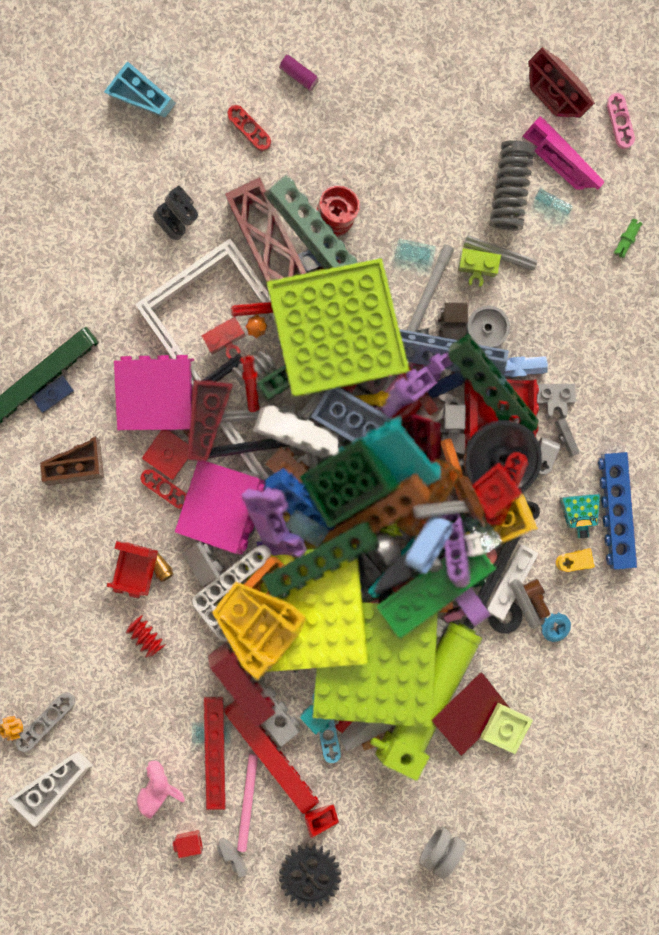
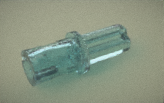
(552, 201)

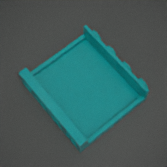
(401, 453)

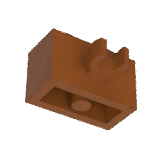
(284, 460)

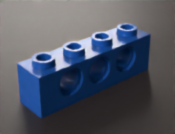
(295, 495)

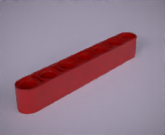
(272, 758)

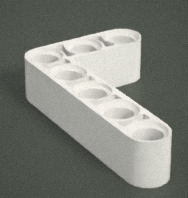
(224, 583)

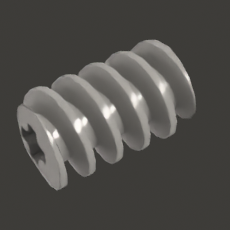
(261, 365)

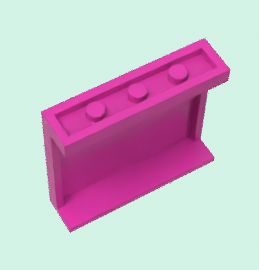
(153, 392)
(215, 509)

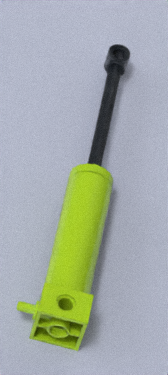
(407, 744)

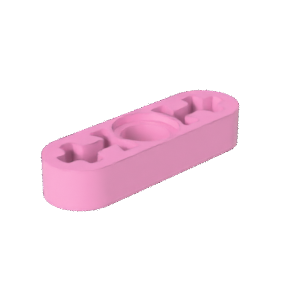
(625, 114)

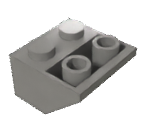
(203, 563)

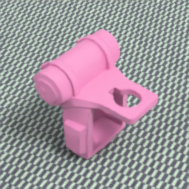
(156, 791)

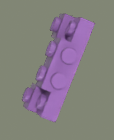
(415, 384)
(266, 513)

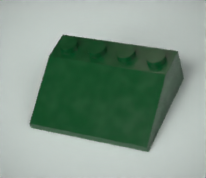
(348, 482)

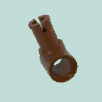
(535, 593)

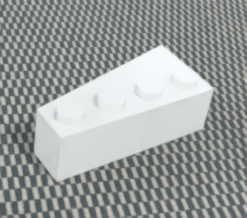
(46, 792)

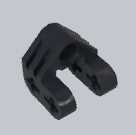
(176, 208)

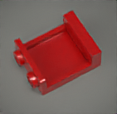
(133, 569)

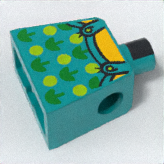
(581, 512)

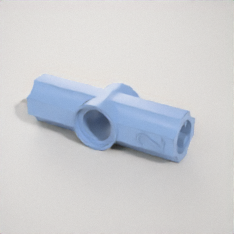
(525, 366)

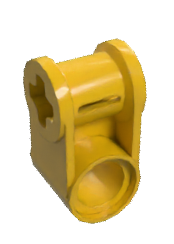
(578, 560)

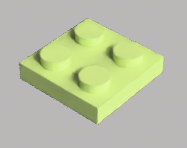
(506, 728)

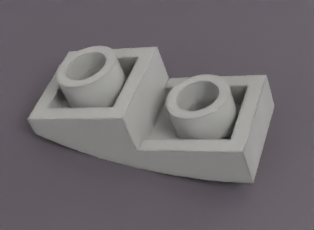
(229, 852)

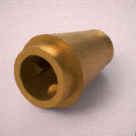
(162, 569)

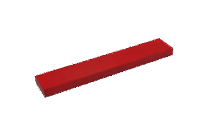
(214, 753)

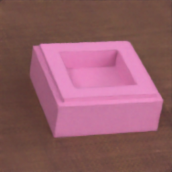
(454, 614)

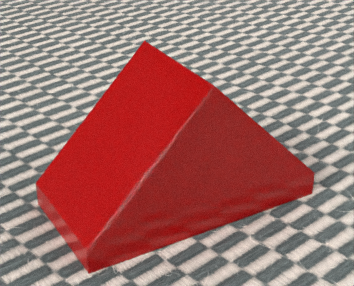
(321, 819)

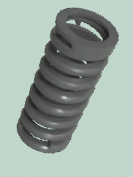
(517, 148)

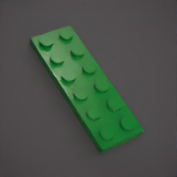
(429, 594)

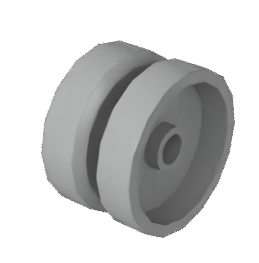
(497, 322)
(442, 853)

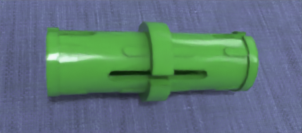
(628, 238)

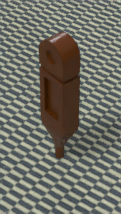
(470, 498)

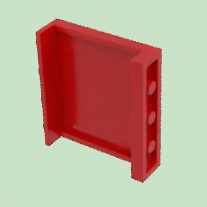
(479, 414)

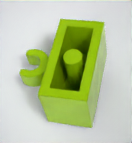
(478, 264)

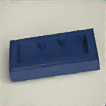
(53, 394)

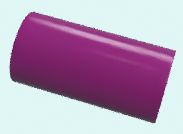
(298, 72)

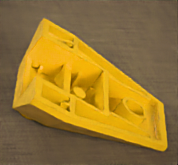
(257, 627)

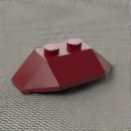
(558, 86)
(425, 434)

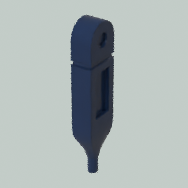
(446, 384)

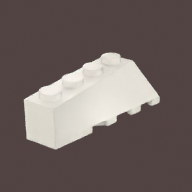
(296, 433)

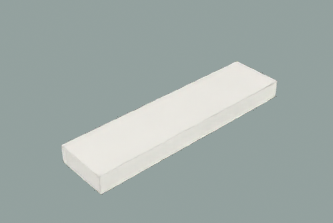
(517, 570)

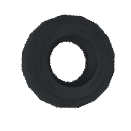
(512, 625)

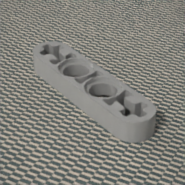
(45, 721)

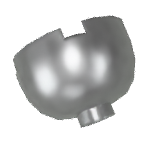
(386, 551)

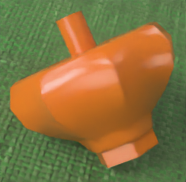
(256, 326)

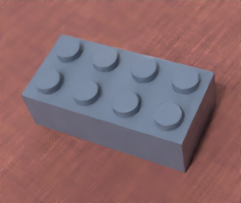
(348, 414)

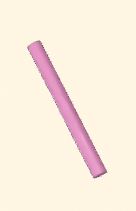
(247, 802)

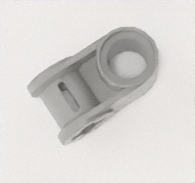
(549, 453)

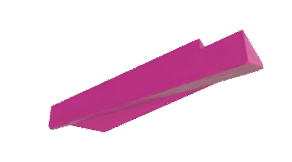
(561, 156)

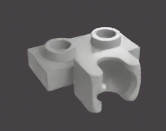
(556, 398)

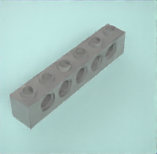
(290, 728)

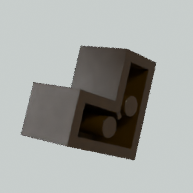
(453, 320)

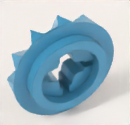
(563, 627)

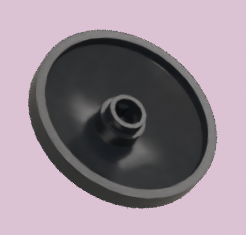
(494, 445)

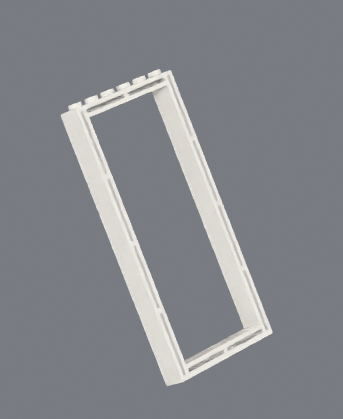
(180, 282)

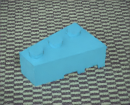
(139, 91)

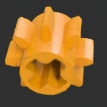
(11, 728)

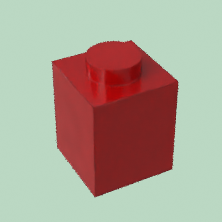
(188, 844)

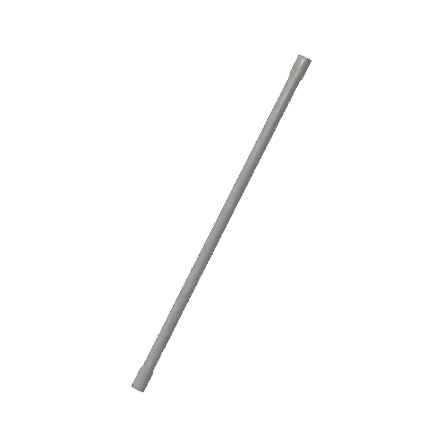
(442, 261)

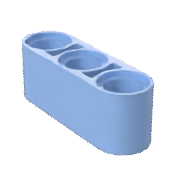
(429, 544)

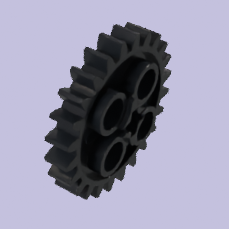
(296, 884)

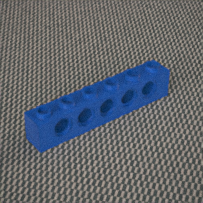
(627, 558)

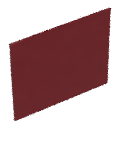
(468, 713)

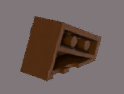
(75, 465)

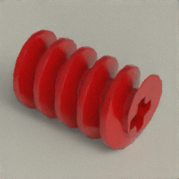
(144, 637)

